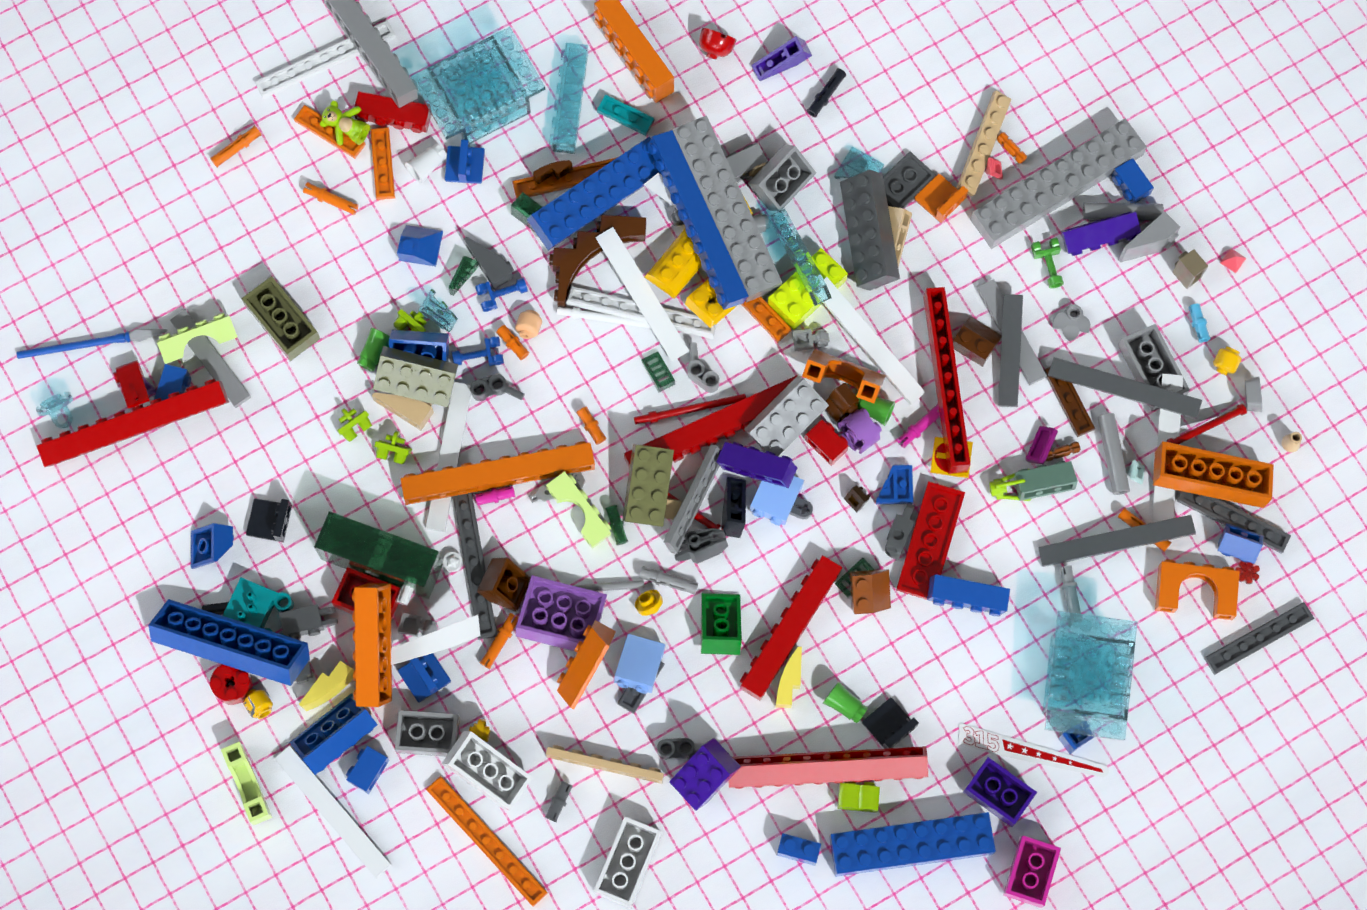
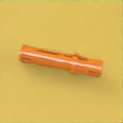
(237, 145)
(330, 198)
(1133, 521)
(503, 634)

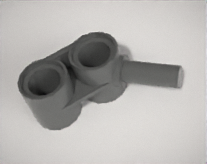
(489, 390)
(675, 745)

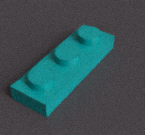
(625, 115)

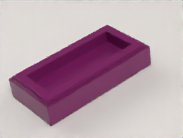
(1041, 445)

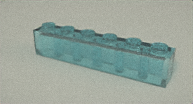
(570, 98)
(800, 257)

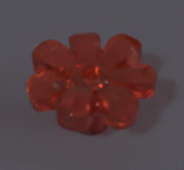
(1248, 572)

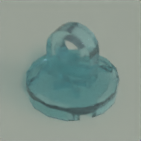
(55, 406)

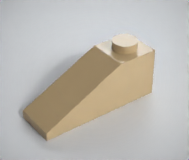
(900, 222)
(410, 410)

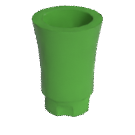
(372, 349)
(880, 410)
(845, 703)

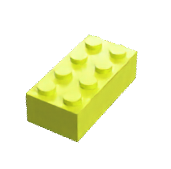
(791, 298)

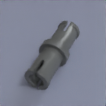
(558, 801)

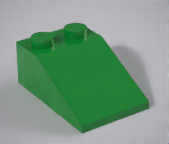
(721, 624)

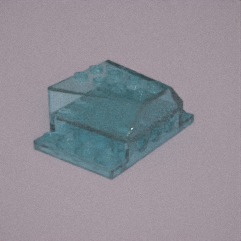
(480, 87)
(1089, 675)

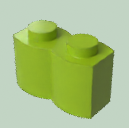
(858, 797)

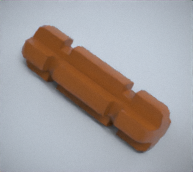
(1063, 451)

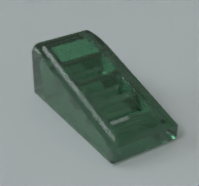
(463, 273)
(664, 384)
(841, 586)

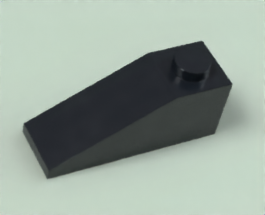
(734, 507)

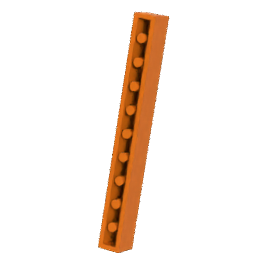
(497, 473)

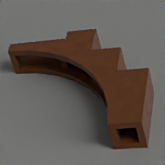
(569, 261)

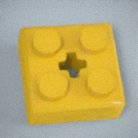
(708, 312)

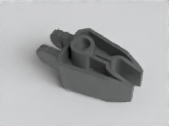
(702, 545)

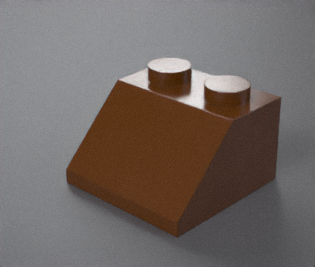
(976, 341)
(504, 583)

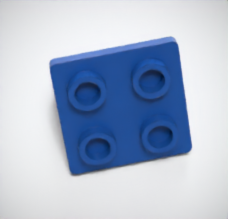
(464, 163)
(424, 676)

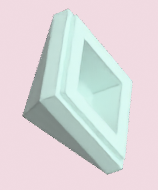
(1136, 472)

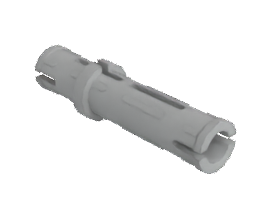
(672, 581)
(1069, 587)

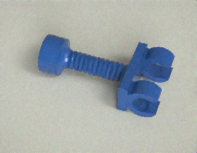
(491, 304)
(492, 342)

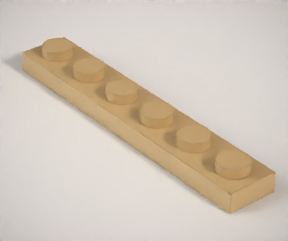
(984, 142)
(597, 762)

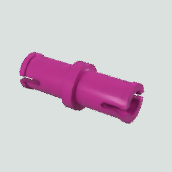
(495, 495)

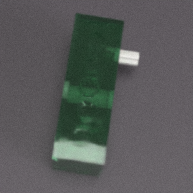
(379, 555)

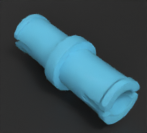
(1199, 323)

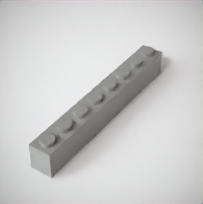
(374, 50)

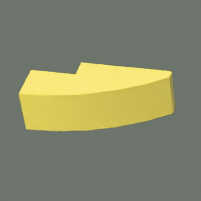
(789, 680)
(327, 686)

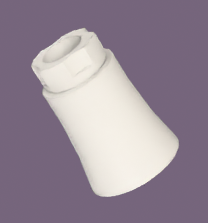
(425, 162)

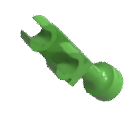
(1055, 280)

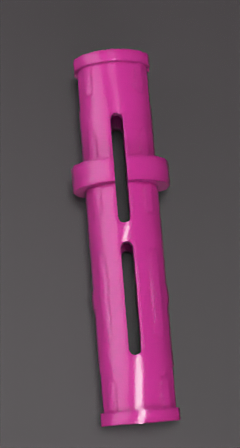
(914, 431)

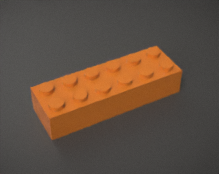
(634, 49)
(1213, 474)
(372, 644)

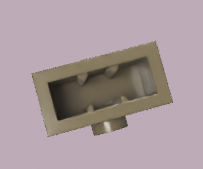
(1189, 268)

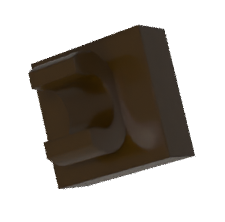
(856, 498)

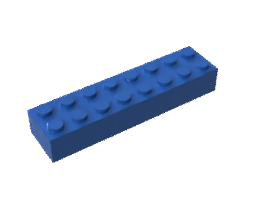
(594, 195)
(229, 642)
(912, 844)

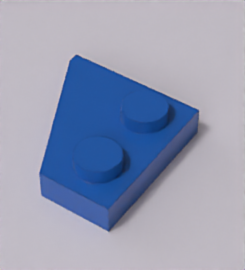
(898, 486)

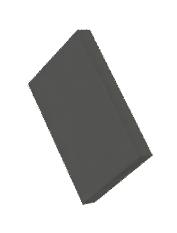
(906, 180)

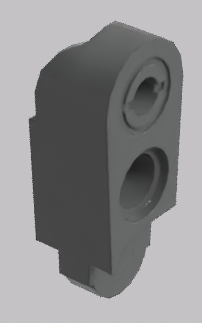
(899, 533)

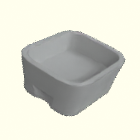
(1253, 394)

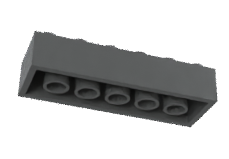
(869, 230)

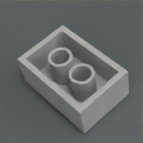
(782, 178)
(426, 733)

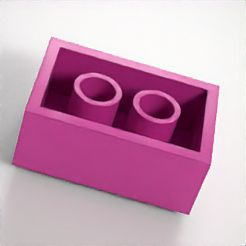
(1032, 871)

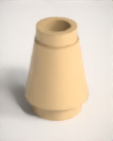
(1292, 442)

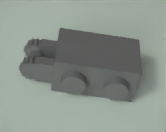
(306, 621)

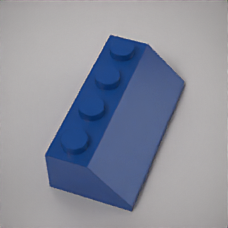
(333, 734)

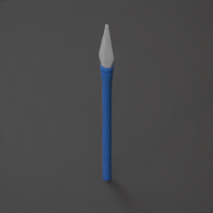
(135, 335)

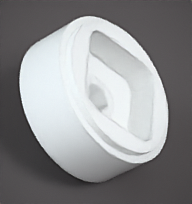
(452, 562)

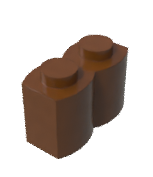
(841, 403)

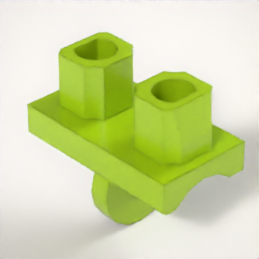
(406, 320)
(361, 419)
(384, 447)

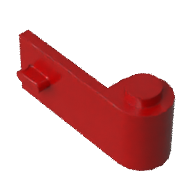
(132, 383)

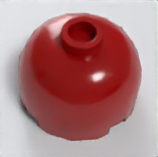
(715, 43)

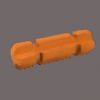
(1011, 147)

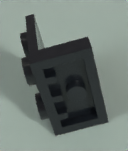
(269, 519)
(889, 724)

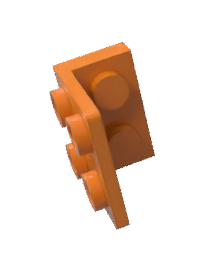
(940, 197)

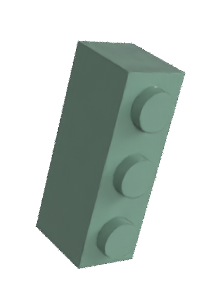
(1046, 480)

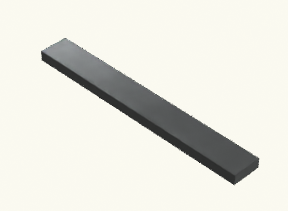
(1125, 388)
(1117, 540)
(474, 563)

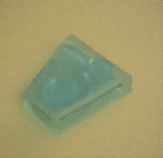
(856, 163)
(438, 312)

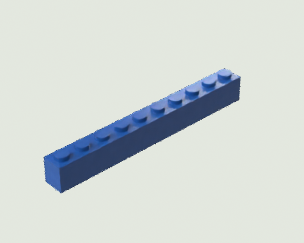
(697, 220)

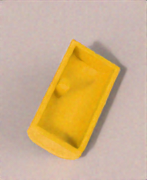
(675, 266)

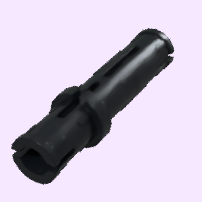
(822, 98)

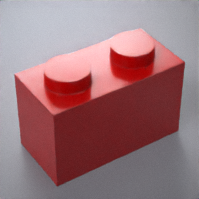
(827, 442)

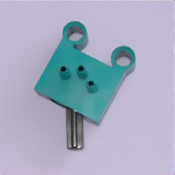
(251, 604)

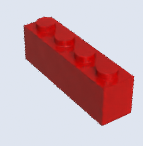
(384, 112)

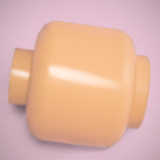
(528, 324)

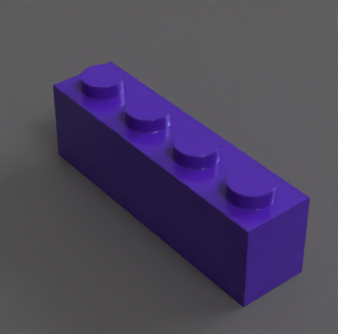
(1101, 232)
(757, 464)

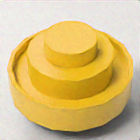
(648, 602)
(481, 730)

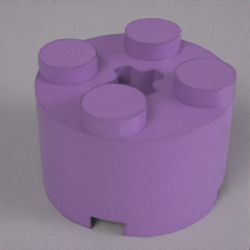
(860, 430)

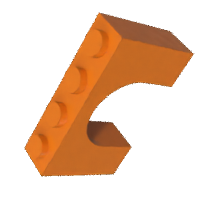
(824, 365)
(1222, 581)

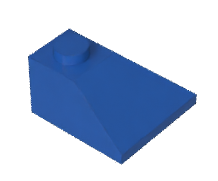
(419, 245)
(210, 544)

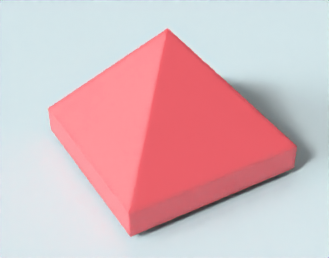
(994, 168)
(1233, 260)

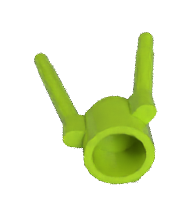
(998, 487)

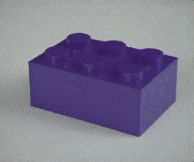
(704, 774)
(1000, 792)

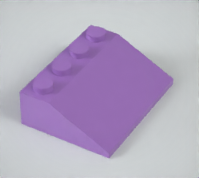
(558, 613)

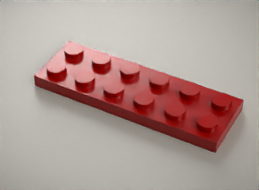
(930, 539)

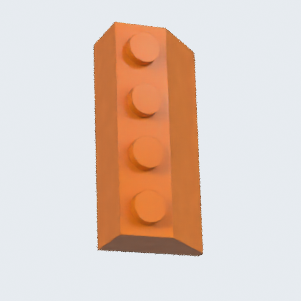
(585, 663)

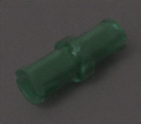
(616, 524)

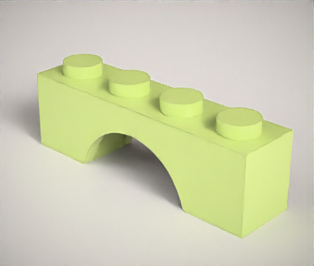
(173, 345)
(564, 490)
(247, 783)

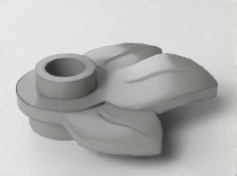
(1071, 325)

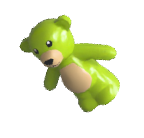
(344, 123)

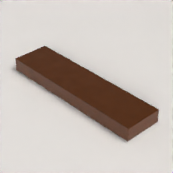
(1071, 405)

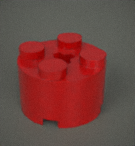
(230, 694)

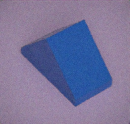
(1073, 741)

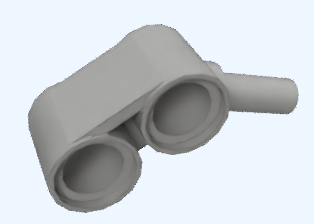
(705, 374)

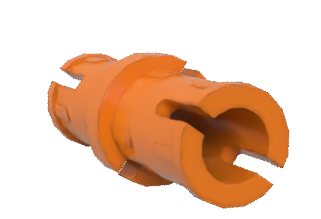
(512, 342)
(591, 425)

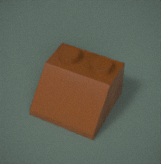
(870, 591)

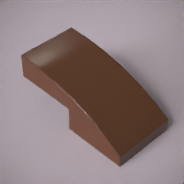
(557, 169)

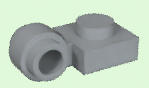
(804, 339)
(411, 625)

